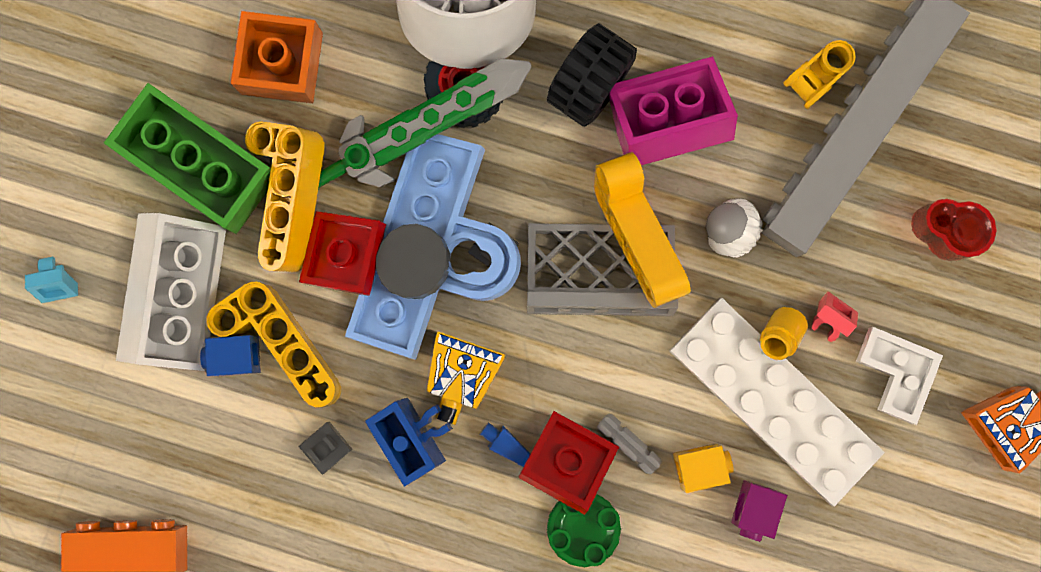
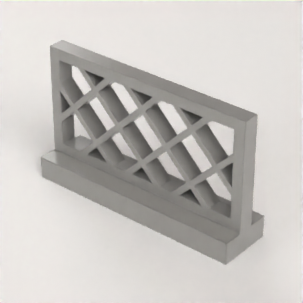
(591, 299)

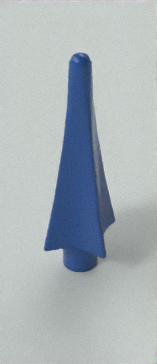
(505, 444)

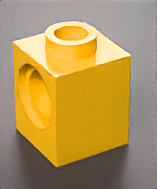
(703, 467)

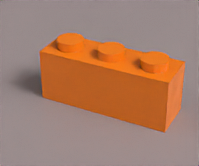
(125, 547)

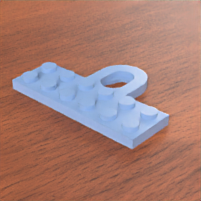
(435, 194)

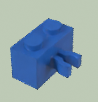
(407, 440)

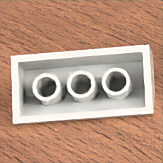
(170, 291)

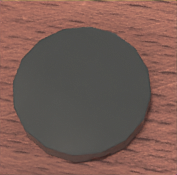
(413, 261)

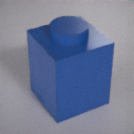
(231, 355)

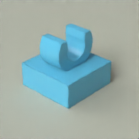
(50, 282)

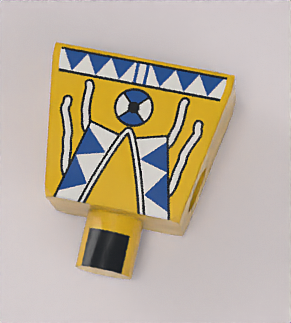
(460, 374)

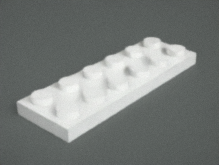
(777, 403)

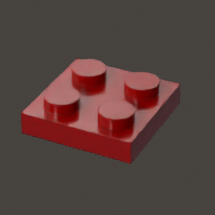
(342, 253)
(569, 462)

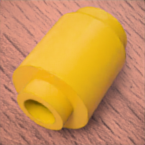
(783, 333)

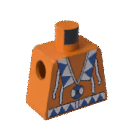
(1009, 426)

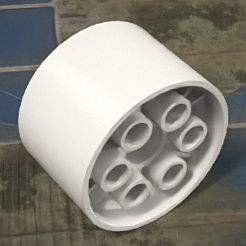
(470, 38)

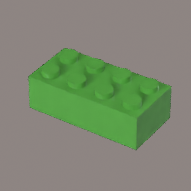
(190, 158)

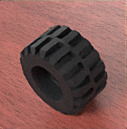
(590, 73)

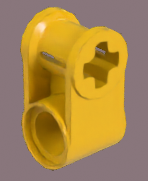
(817, 75)

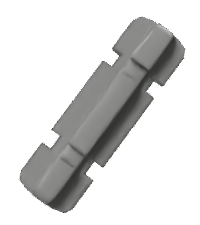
(629, 444)

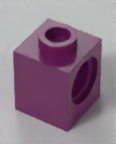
(758, 511)

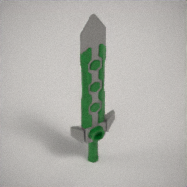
(413, 127)

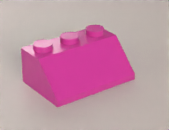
(673, 111)

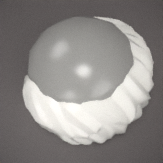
(734, 228)

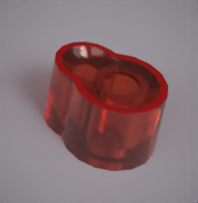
(954, 229)

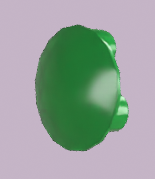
(584, 538)

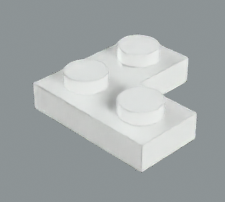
(910, 372)

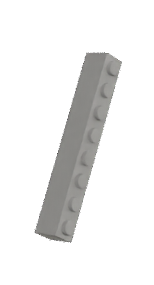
(863, 124)

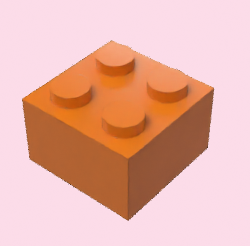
(277, 57)

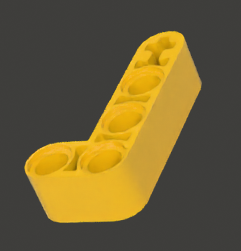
(637, 230)
(284, 241)
(284, 349)

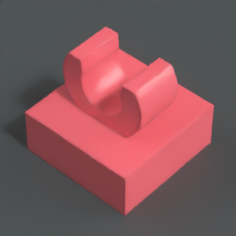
(837, 314)

